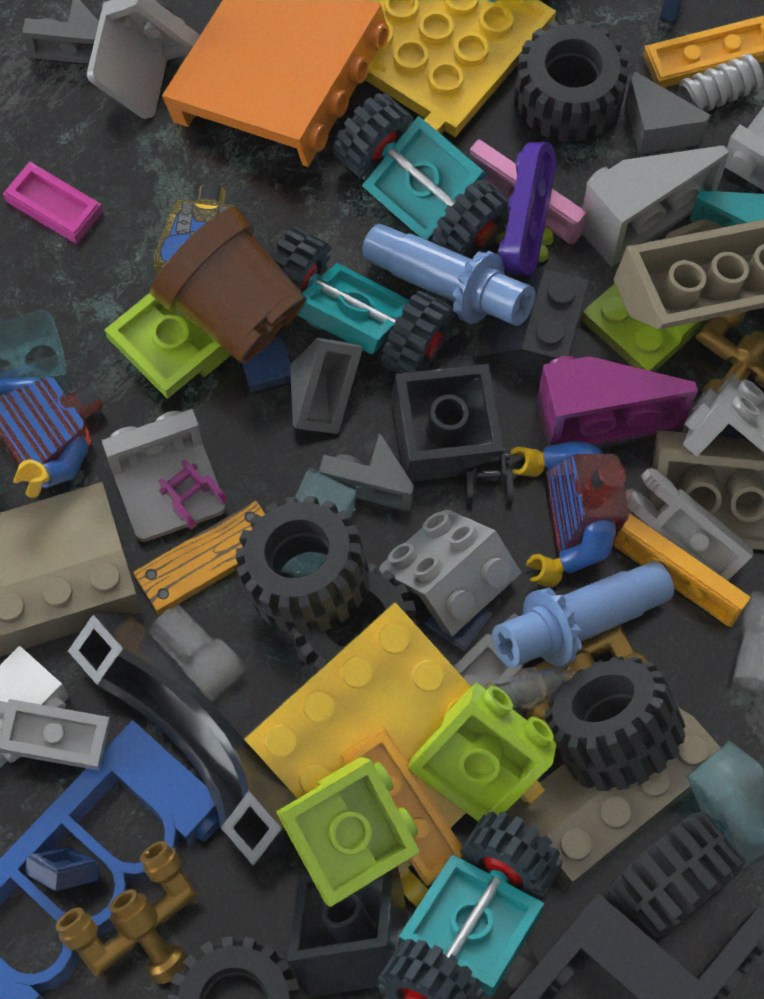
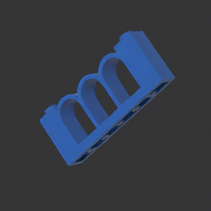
(156, 782)

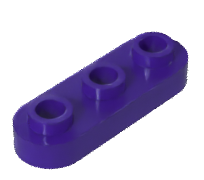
(528, 208)

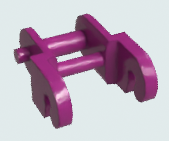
(204, 484)

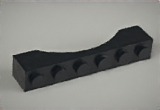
(139, 671)

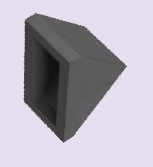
(662, 118)
(322, 384)

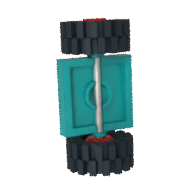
(422, 177)
(362, 309)
(474, 914)

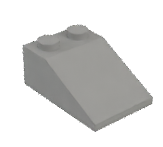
(646, 197)

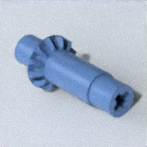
(473, 284)
(557, 624)

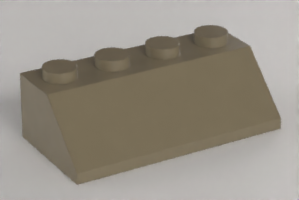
(694, 276)
(722, 479)
(596, 824)

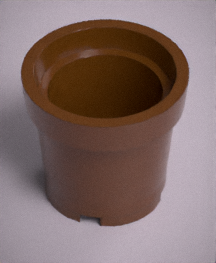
(229, 286)

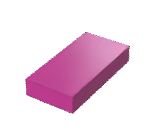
(53, 202)

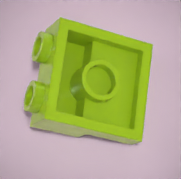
(632, 339)
(164, 345)
(484, 753)
(350, 829)

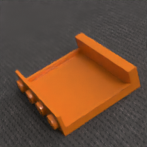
(279, 68)

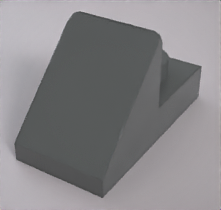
(62, 40)
(379, 483)

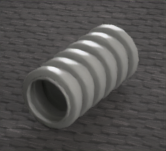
(722, 83)

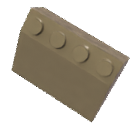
(60, 568)

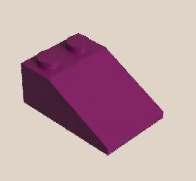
(608, 401)

